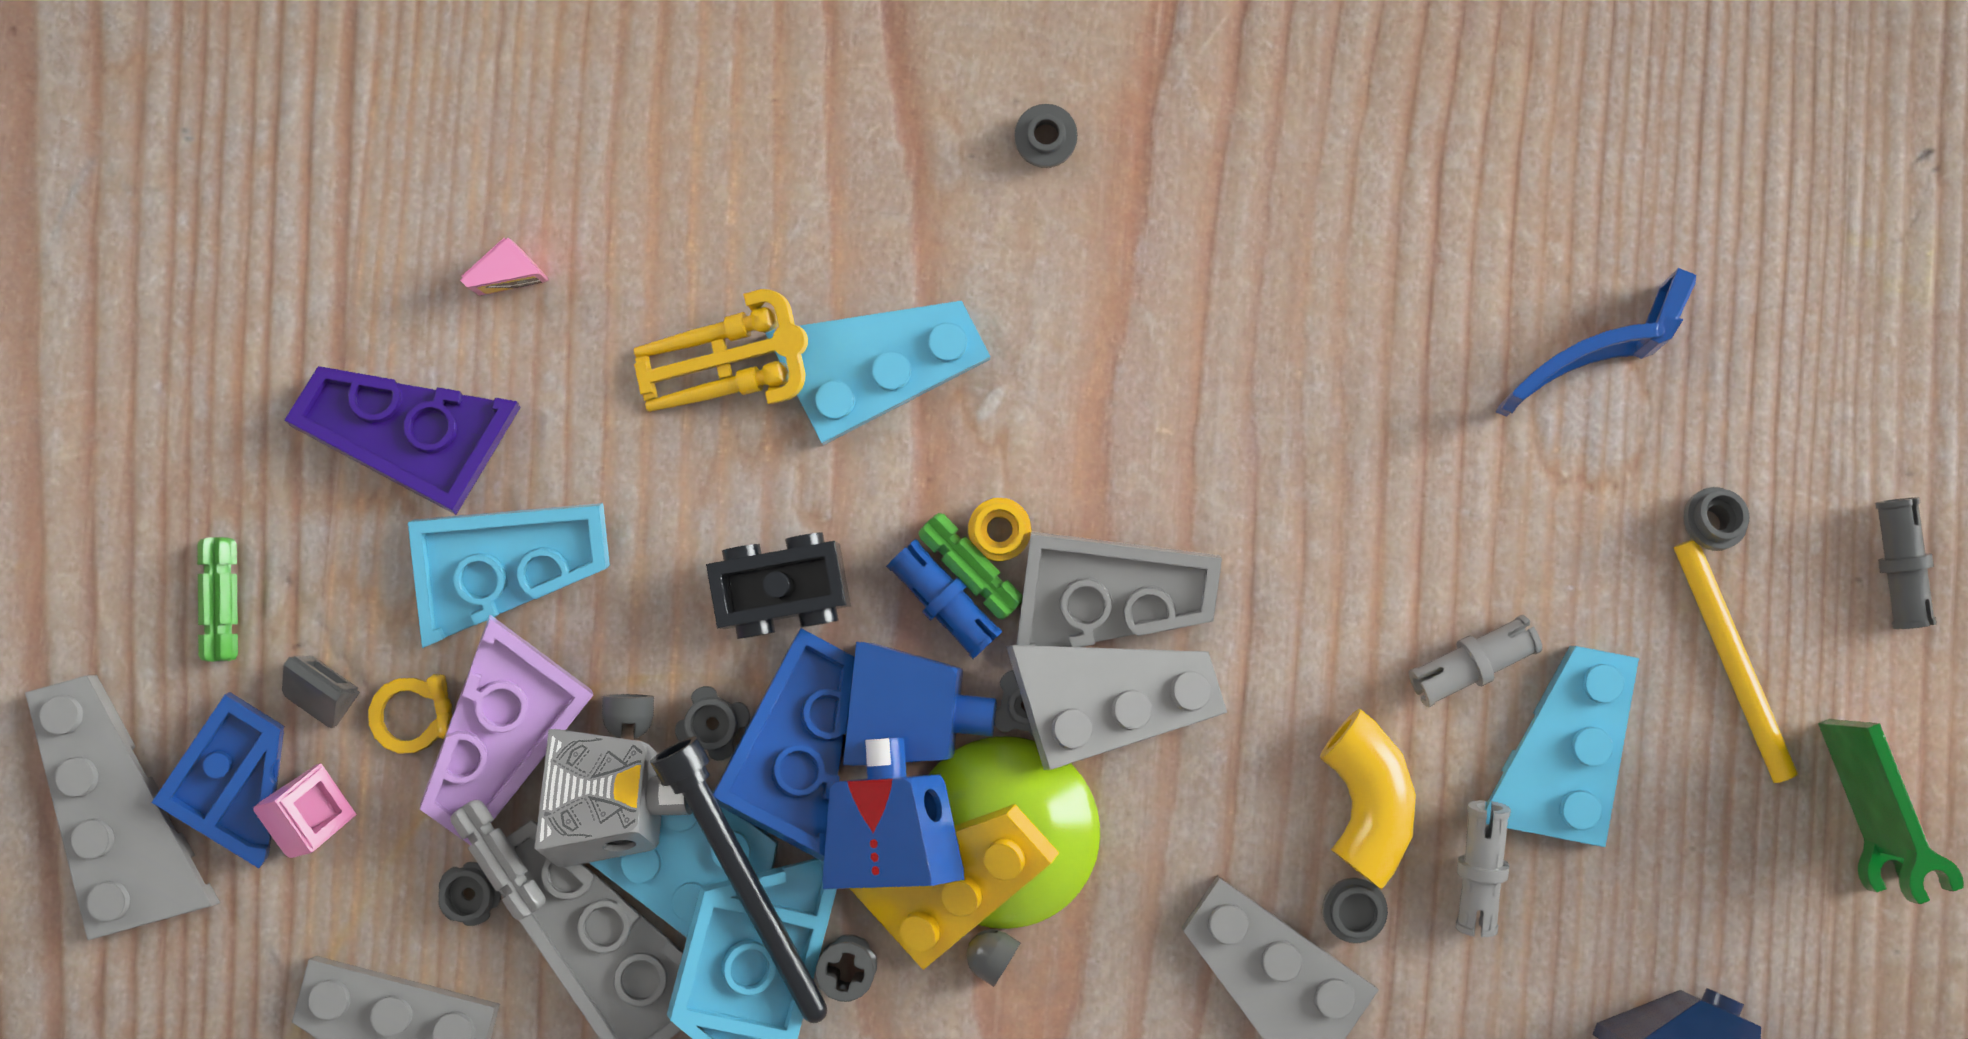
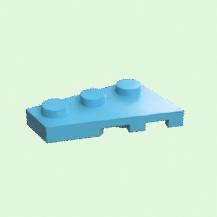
(882, 361)
(500, 561)
(1571, 754)

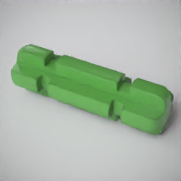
(970, 566)
(217, 599)

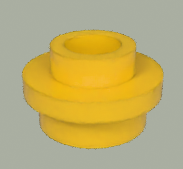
(1007, 510)

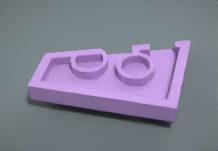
(500, 724)

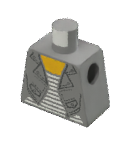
(600, 799)

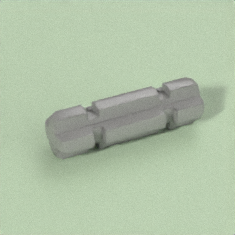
(497, 859)

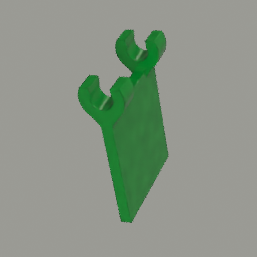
(1884, 811)

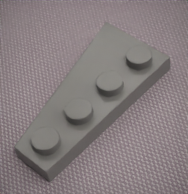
(117, 843)

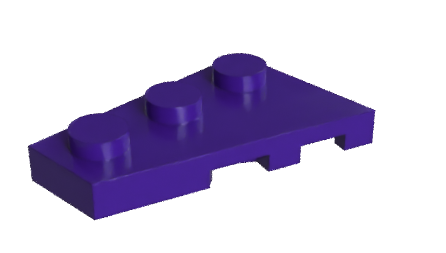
(405, 432)

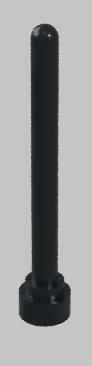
(685, 771)

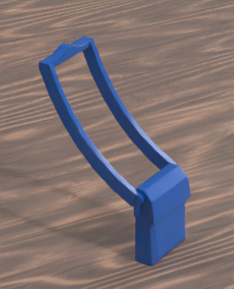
(1650, 337)

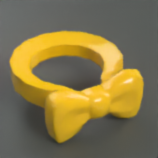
(434, 689)

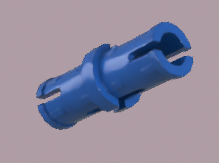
(944, 598)

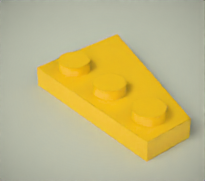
(998, 859)

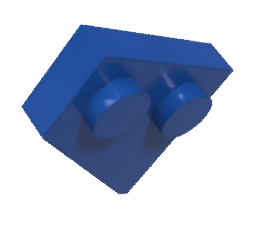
(225, 776)

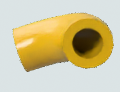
(1379, 794)

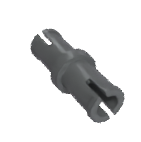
(1906, 563)

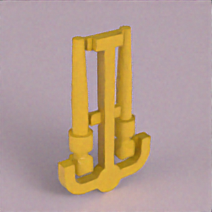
(788, 341)

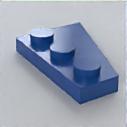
(793, 746)

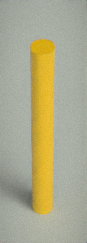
(1736, 661)

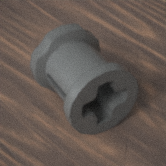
(828, 976)

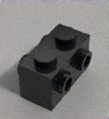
(758, 588)

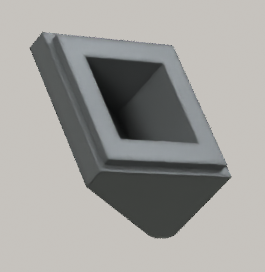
(317, 689)

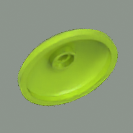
(1057, 801)

